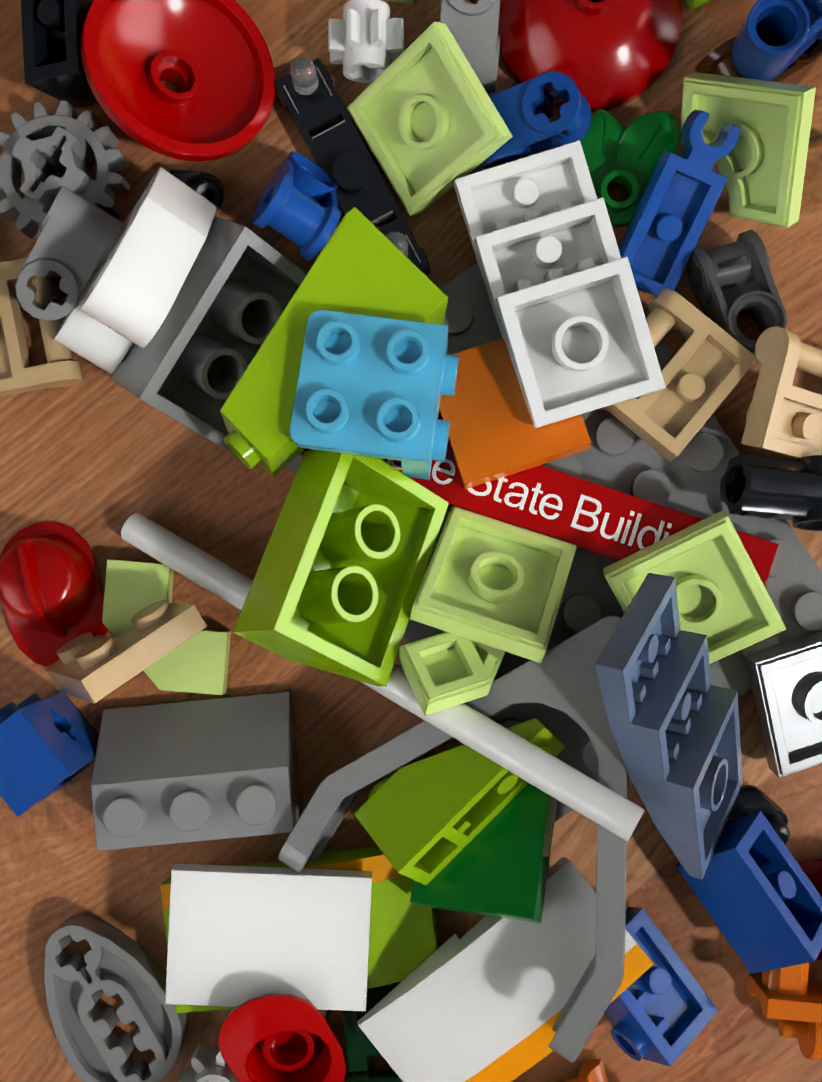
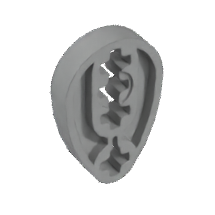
(84, 1029)

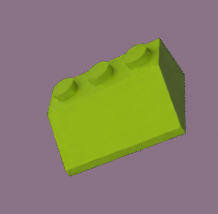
(343, 566)

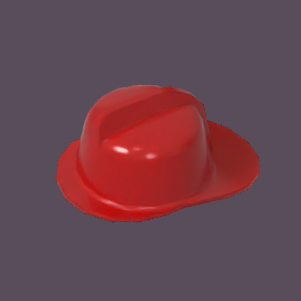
(50, 589)
(280, 1042)

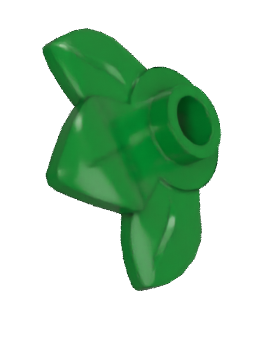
(627, 156)

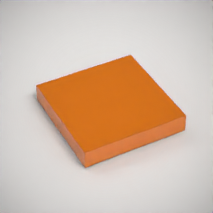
(492, 424)

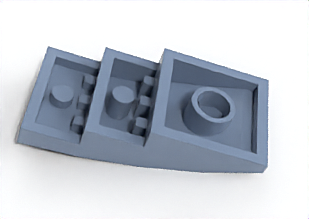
(671, 723)

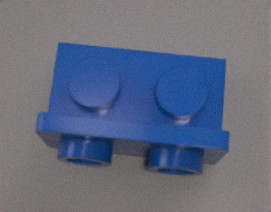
(664, 1006)

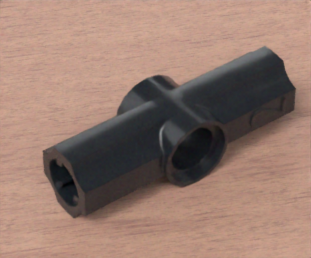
(775, 489)

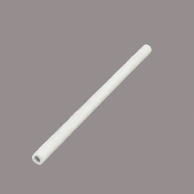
(459, 721)

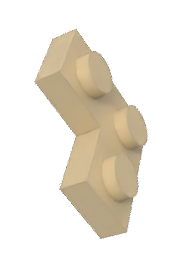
(100, 664)

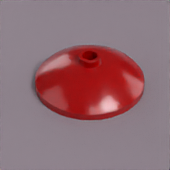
(605, 46)
(199, 47)

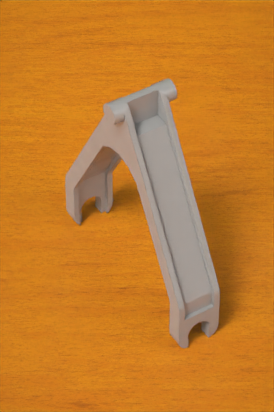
(564, 682)

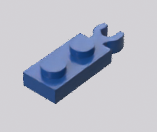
(676, 206)

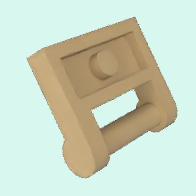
(15, 365)
(694, 378)
(783, 415)

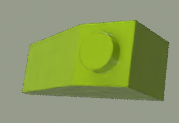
(442, 803)

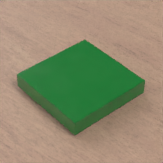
(502, 867)

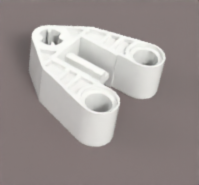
(140, 273)

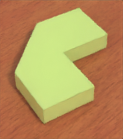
(192, 667)
(448, 670)

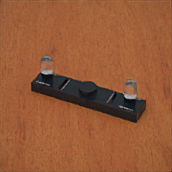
(342, 153)

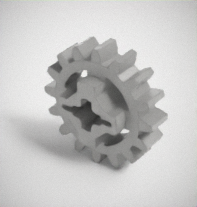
(61, 145)

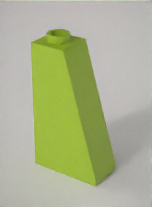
(353, 275)

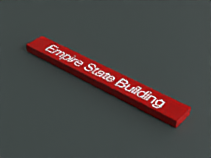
(574, 511)

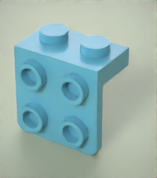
(374, 389)

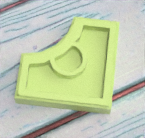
(772, 146)

